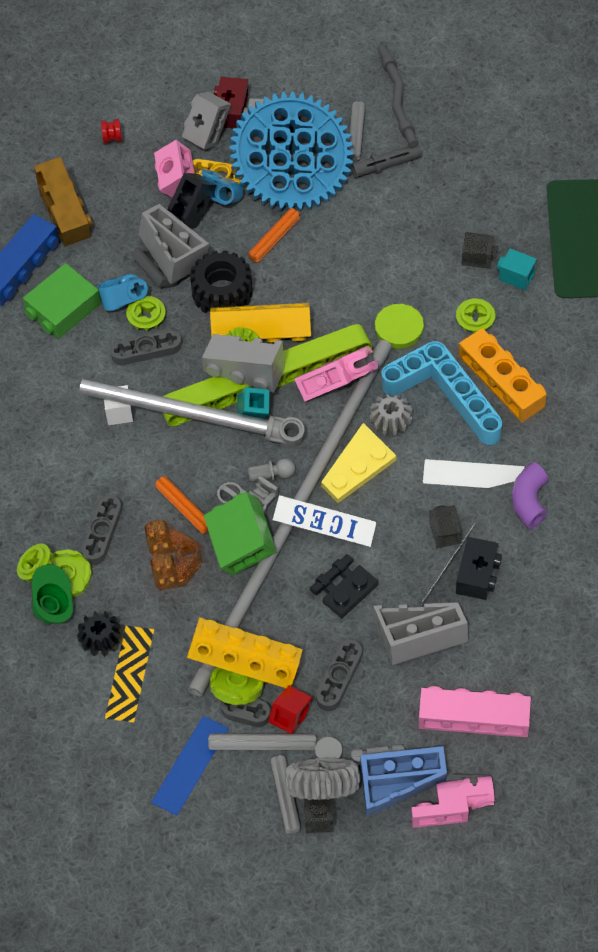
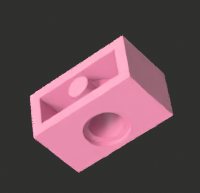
(171, 164)

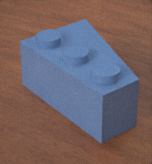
(400, 775)

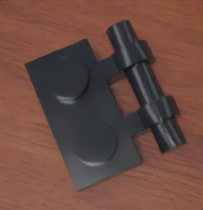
(349, 591)

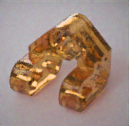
(165, 542)

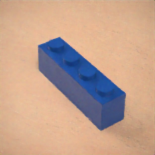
(24, 254)

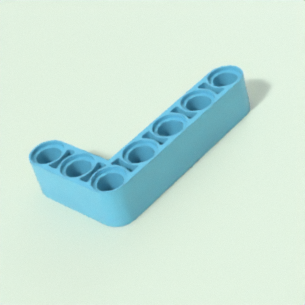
(450, 385)

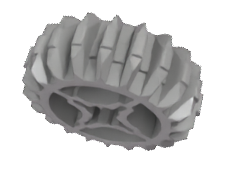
(322, 778)

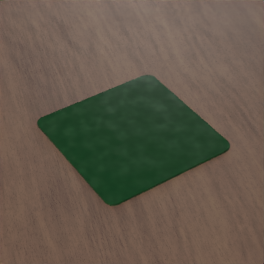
(574, 236)

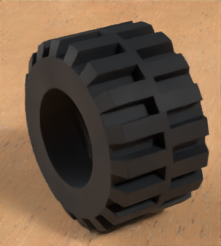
(216, 268)

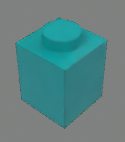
(517, 269)
(253, 402)

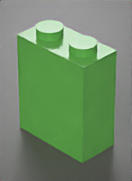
(61, 301)
(239, 533)

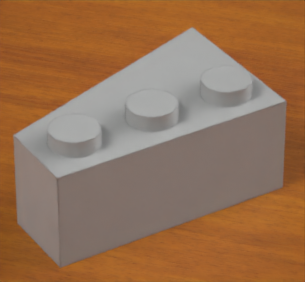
(171, 242)
(244, 361)
(420, 630)

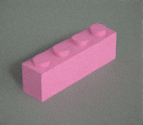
(474, 712)

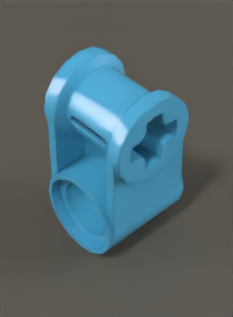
(219, 194)
(118, 291)

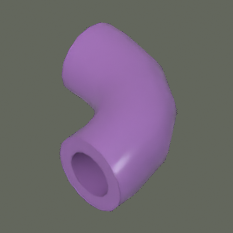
(525, 495)

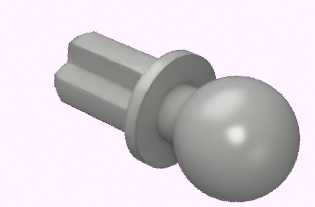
(284, 469)

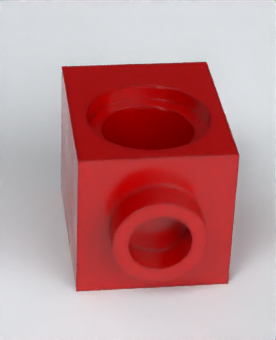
(290, 709)

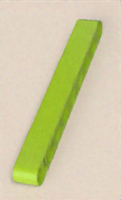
(298, 360)

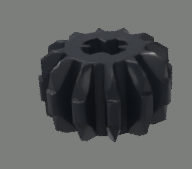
(110, 633)

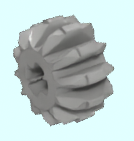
(391, 414)

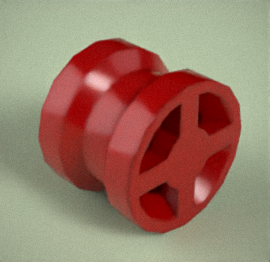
(111, 131)

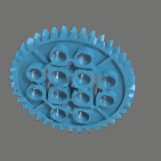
(321, 125)

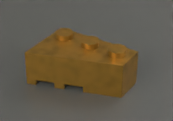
(62, 201)

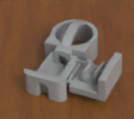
(264, 496)

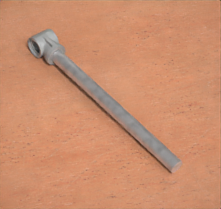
(272, 428)

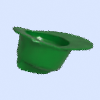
(51, 595)

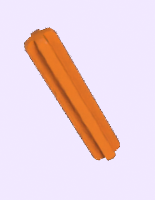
(268, 241)
(182, 503)

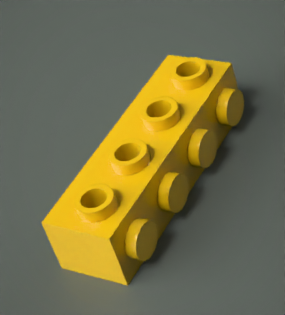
(267, 321)
(244, 653)

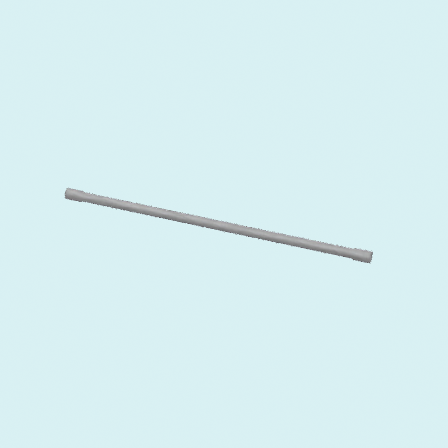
(380, 354)

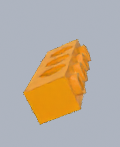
(488, 370)

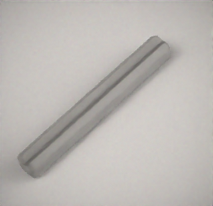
(261, 741)

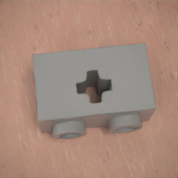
(205, 120)

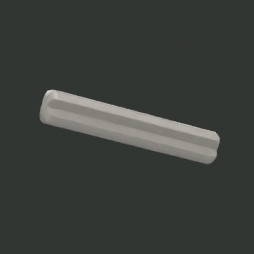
(356, 128)
(286, 801)

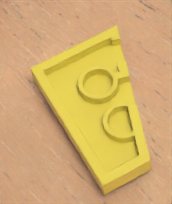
(357, 464)

